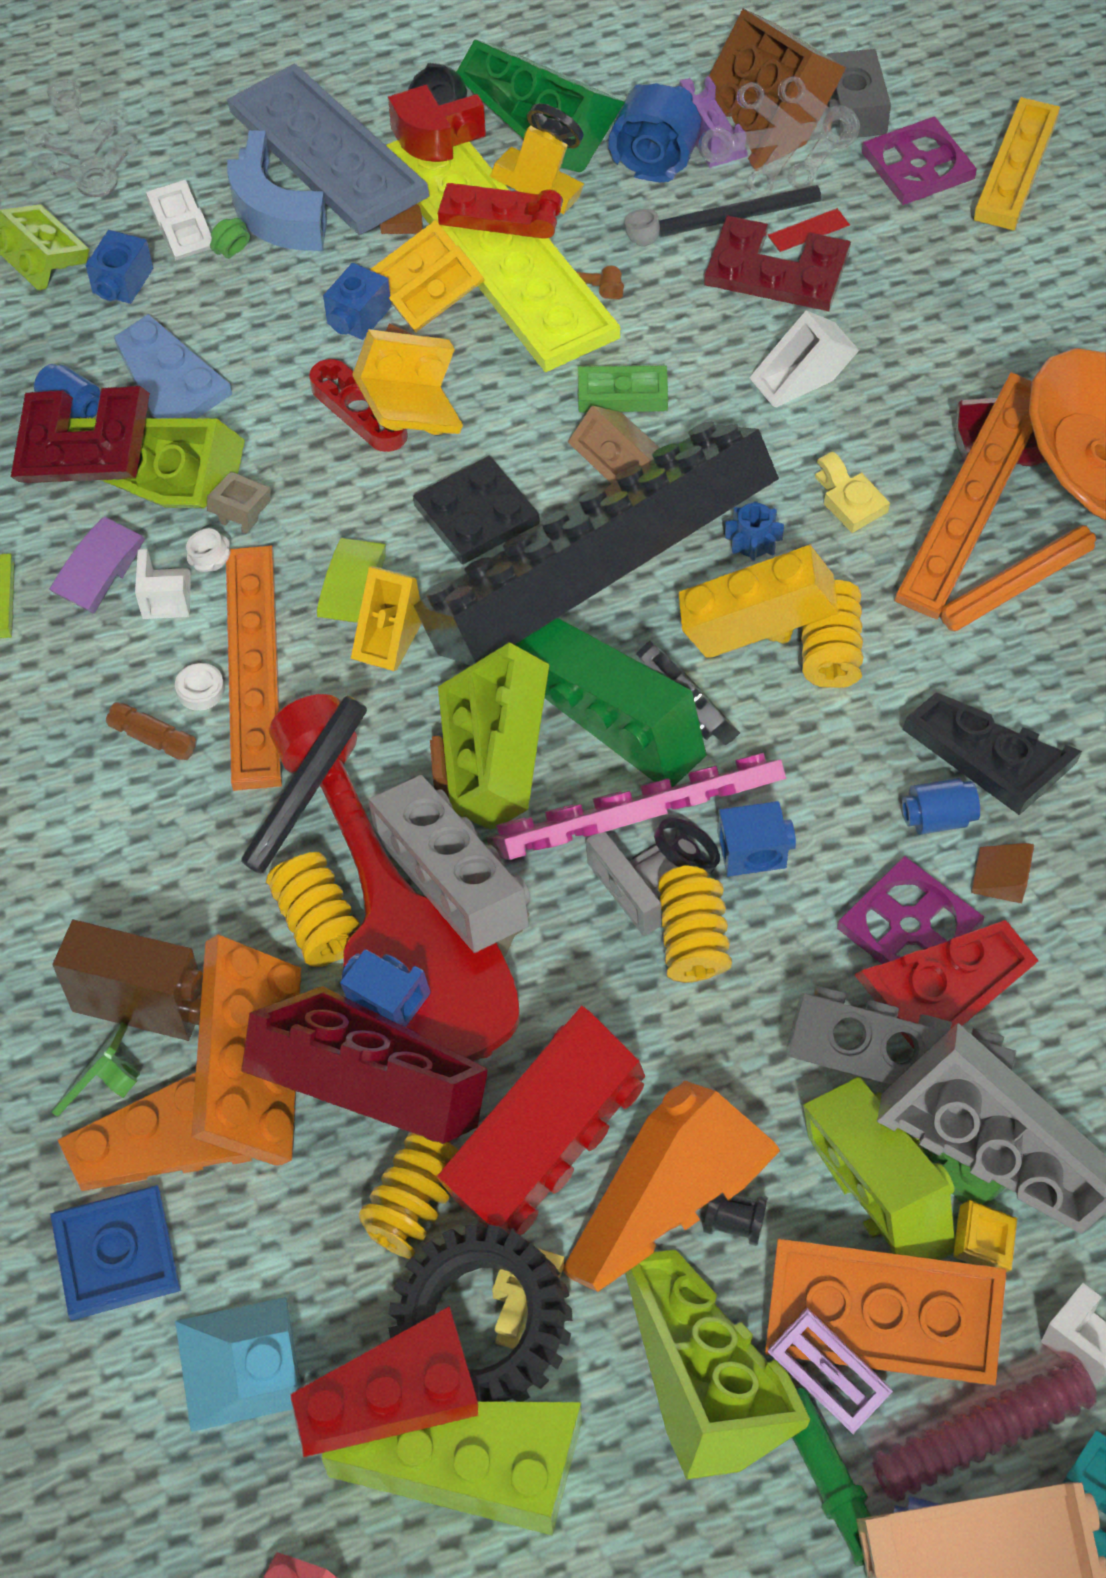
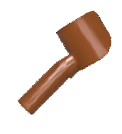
(608, 281)

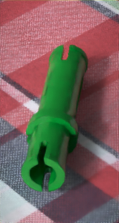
(841, 1496)

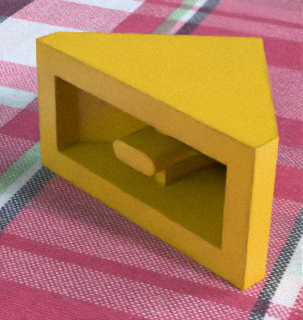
(386, 619)

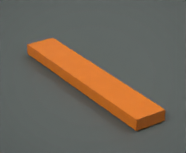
(969, 501)
(252, 667)

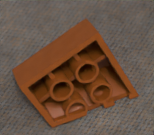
(766, 55)

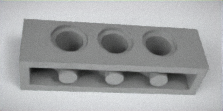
(450, 863)

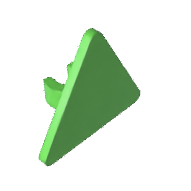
(114, 1072)

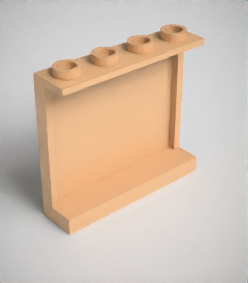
(994, 1536)

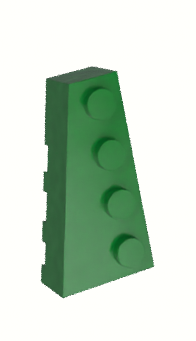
(515, 83)
(620, 701)

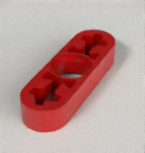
(362, 422)

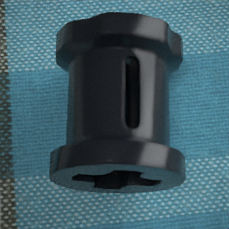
(736, 1216)

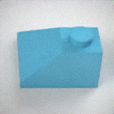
(238, 1363)

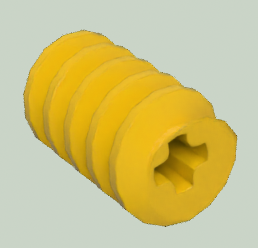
(834, 644)
(313, 907)
(693, 925)
(406, 1195)

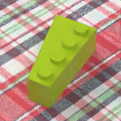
(496, 1465)

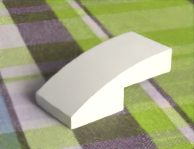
(179, 220)

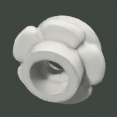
(207, 550)

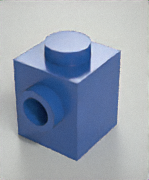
(357, 301)

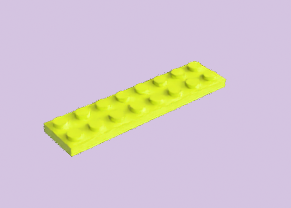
(523, 275)

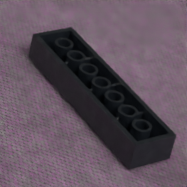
(595, 541)

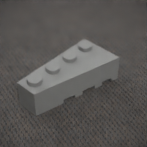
(990, 1120)

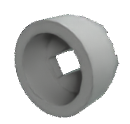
(642, 226)

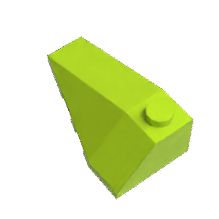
(711, 1384)

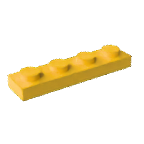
(1017, 163)

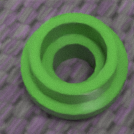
(229, 237)

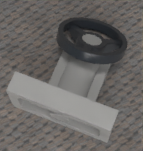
(636, 881)

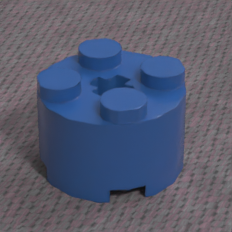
(655, 131)

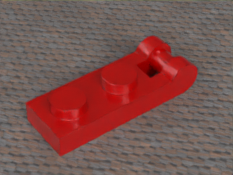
(500, 210)

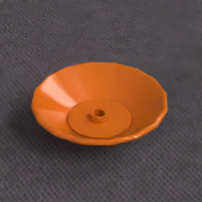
(1070, 423)

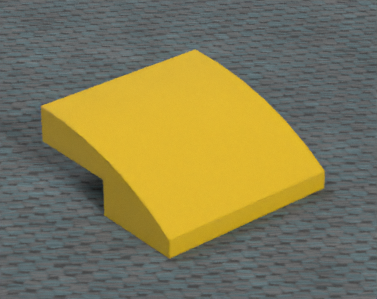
(427, 276)

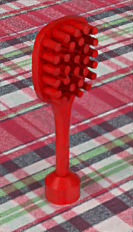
(472, 994)

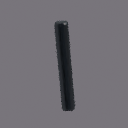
(304, 784)

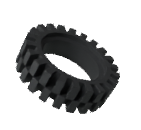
(540, 1284)

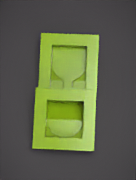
(347, 577)

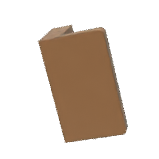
(611, 442)

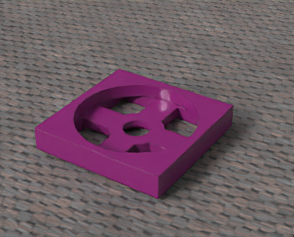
(930, 182)
(937, 897)

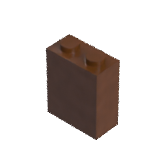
(130, 979)

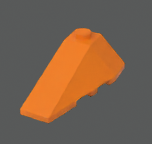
(677, 1164)

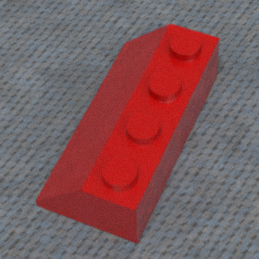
(544, 1125)

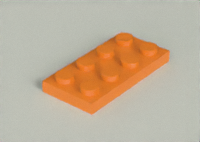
(230, 1105)
(892, 1309)

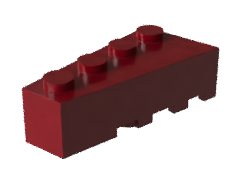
(364, 1064)

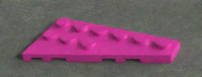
(621, 809)

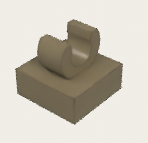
(238, 500)

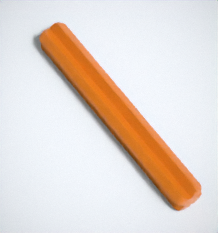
(1018, 578)

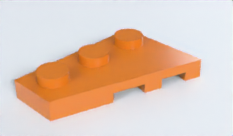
(143, 1141)

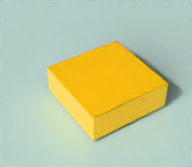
(985, 1236)

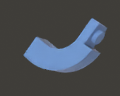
(271, 212)

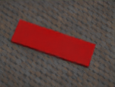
(799, 232)

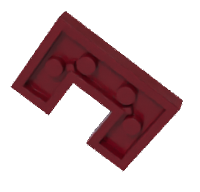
(742, 269)
(53, 455)

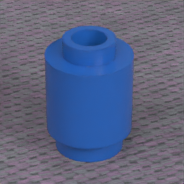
(84, 393)
(941, 805)

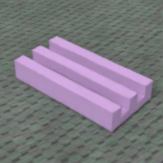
(793, 1335)

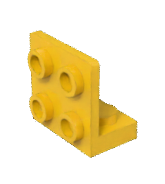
(404, 381)

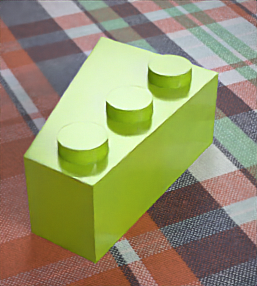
(493, 734)
(883, 1171)

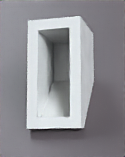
(804, 359)

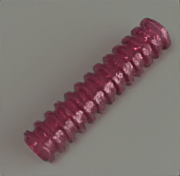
(985, 1429)

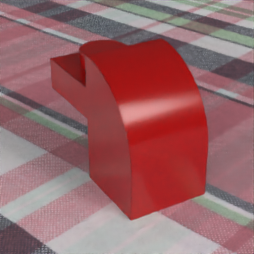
(431, 129)

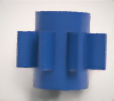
(754, 530)

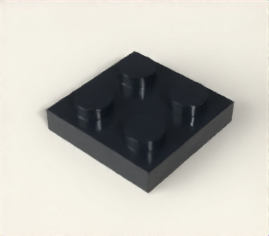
(476, 509)

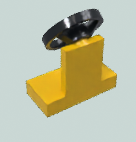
(541, 155)

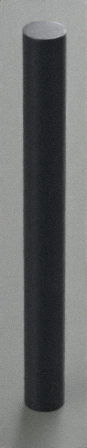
(741, 210)

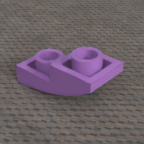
(95, 562)

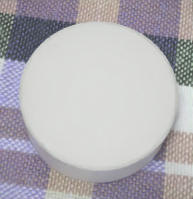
(199, 686)

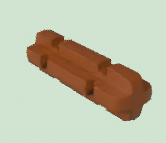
(151, 731)

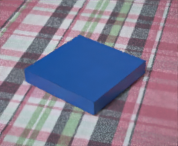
(114, 1252)

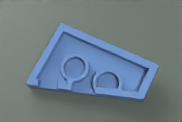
(171, 373)

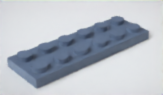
(329, 149)

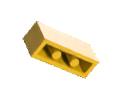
(758, 602)

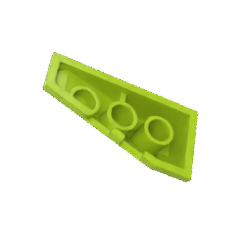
(179, 459)

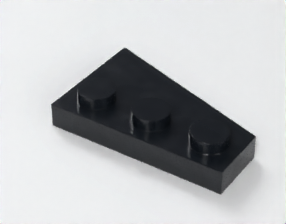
(997, 759)

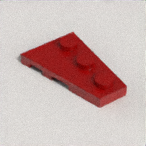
(951, 977)
(389, 1390)

